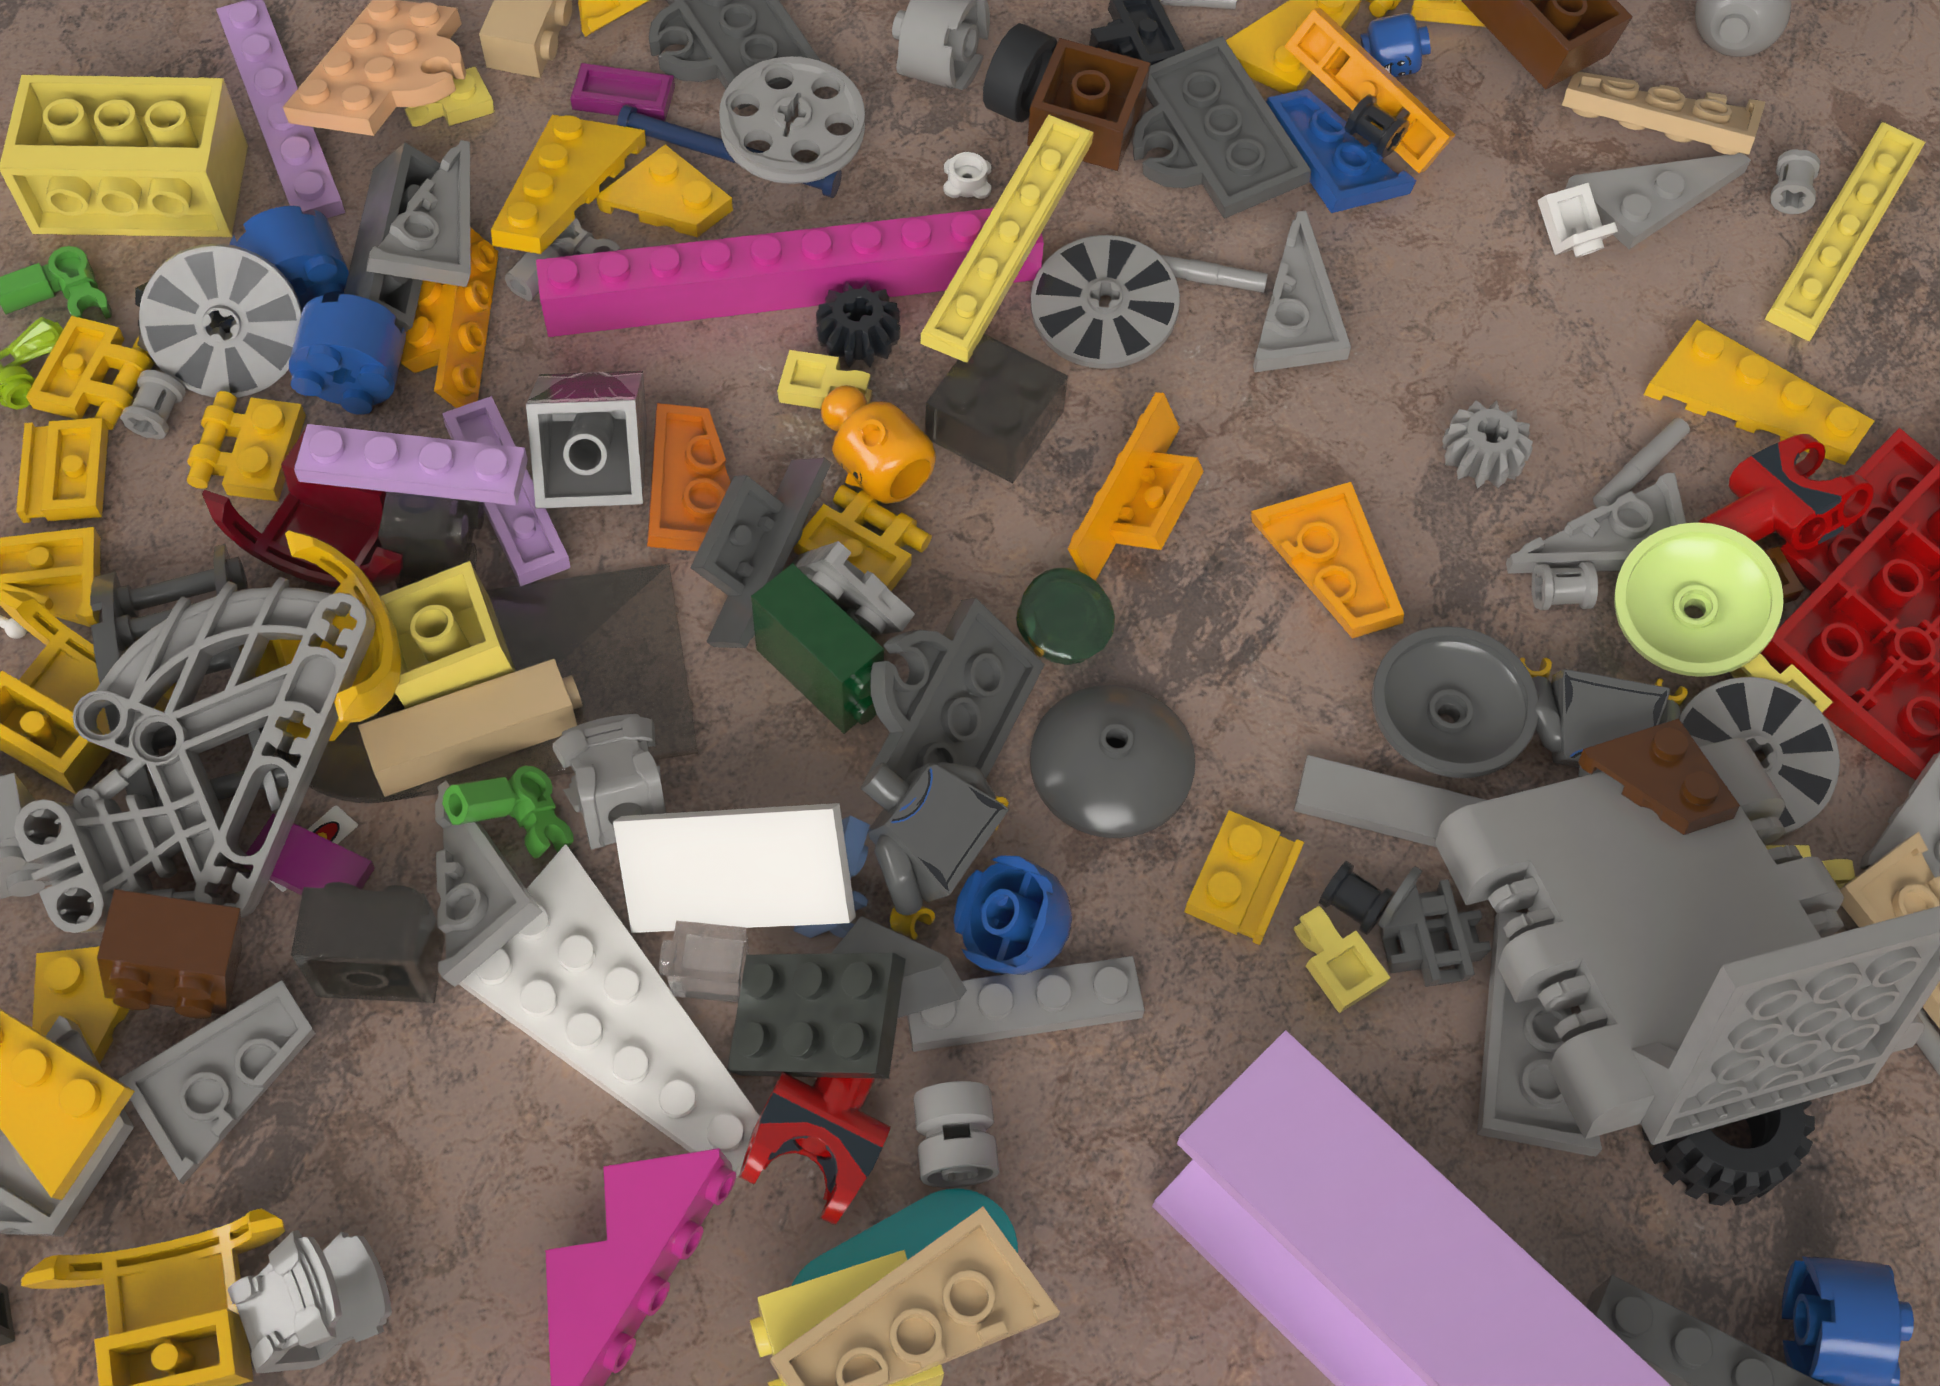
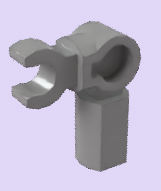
(574, 240)

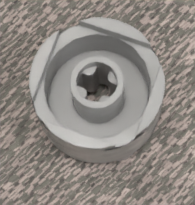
(941, 40)

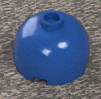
(1013, 916)

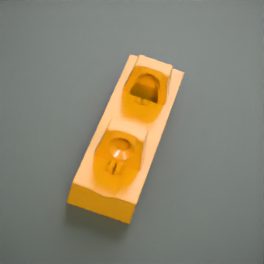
(1354, 74)

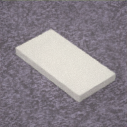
(735, 867)

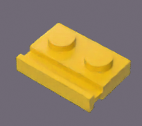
(63, 470)
(1243, 877)

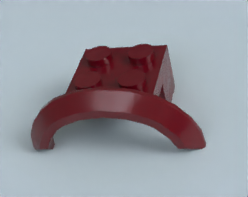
(333, 514)

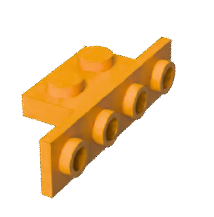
(453, 328)
(1140, 493)

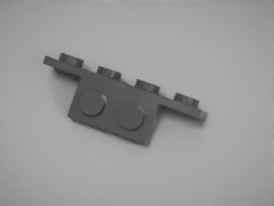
(753, 541)

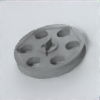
(808, 129)

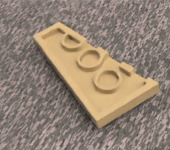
(1666, 109)

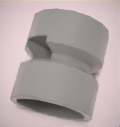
(956, 1141)

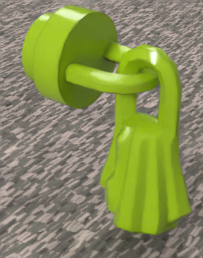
(31, 344)

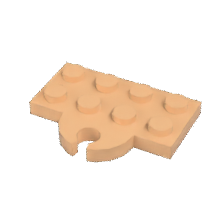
(385, 60)

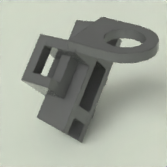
(1424, 940)

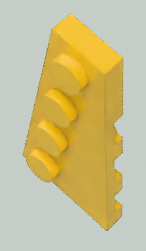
(1735, 382)

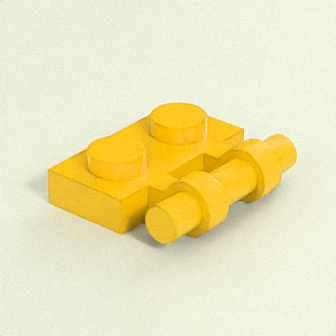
(77, 367)
(262, 444)
(868, 550)

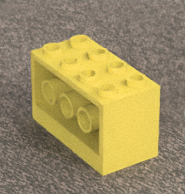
(125, 155)

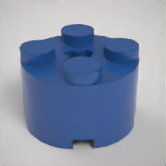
(300, 248)
(347, 352)
(1845, 1322)

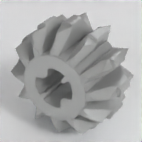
(1487, 444)

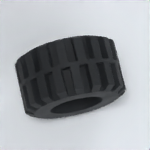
(1734, 1172)

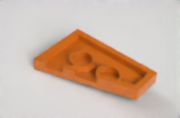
(685, 477)

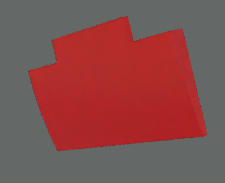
(1875, 612)

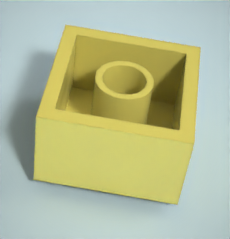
(446, 635)

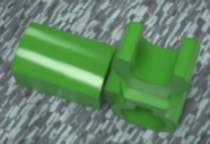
(66, 271)
(523, 797)

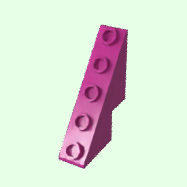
(609, 1286)

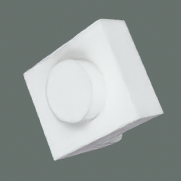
(1574, 221)

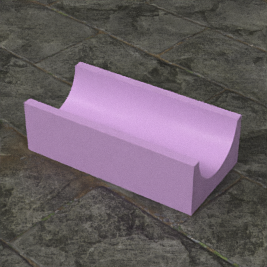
(1370, 1247)

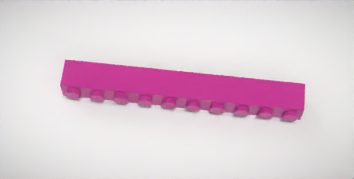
(758, 272)

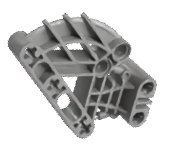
(117, 849)

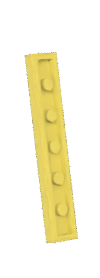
(1845, 232)
(1006, 239)

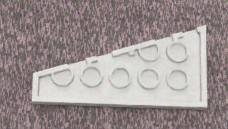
(604, 1010)

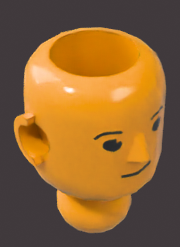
(877, 445)

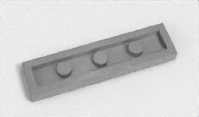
(1032, 1004)

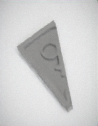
(434, 231)
(1303, 314)
(479, 896)

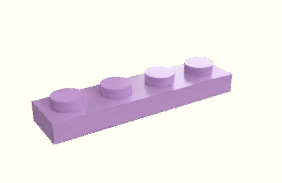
(411, 464)
(522, 529)

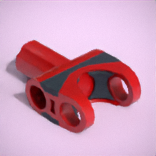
(1782, 498)
(824, 1126)

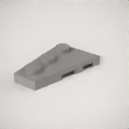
(216, 1075)

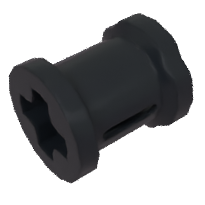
(1367, 112)
(1356, 897)

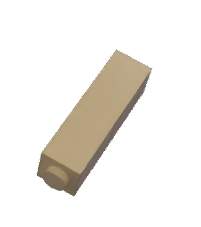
(470, 726)

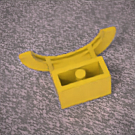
(382, 662)
(41, 704)
(168, 1305)

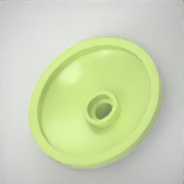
(1703, 569)

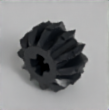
(858, 324)

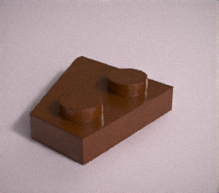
(1665, 774)

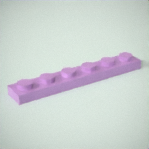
(269, 86)

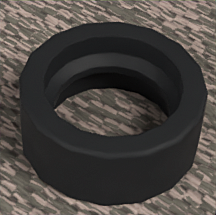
(1017, 71)

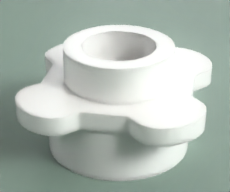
(967, 176)

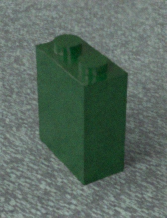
(816, 647)

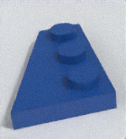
(1340, 166)

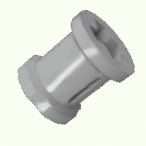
(1795, 182)
(153, 404)
(1564, 586)

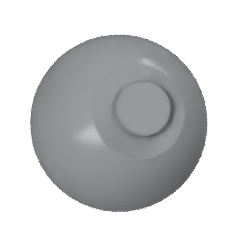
(1741, 26)

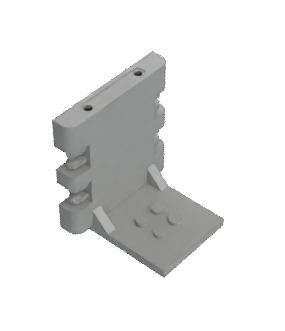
(1690, 954)

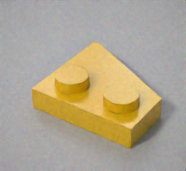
(72, 987)

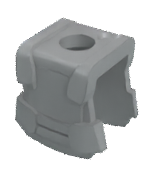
(612, 772)
(311, 1301)

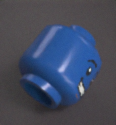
(1397, 43)

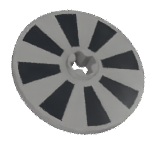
(236, 283)
(1140, 308)
(1785, 727)

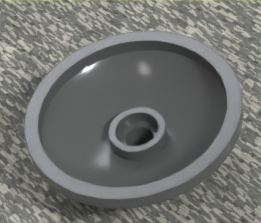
(1458, 676)
(1105, 787)

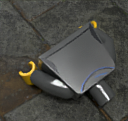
(1591, 709)
(929, 833)

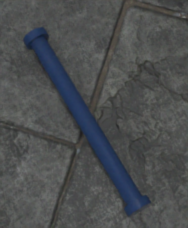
(703, 143)

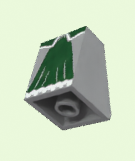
(588, 439)

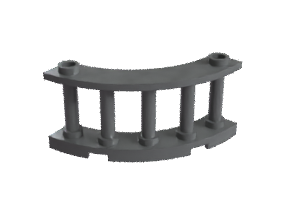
(120, 631)

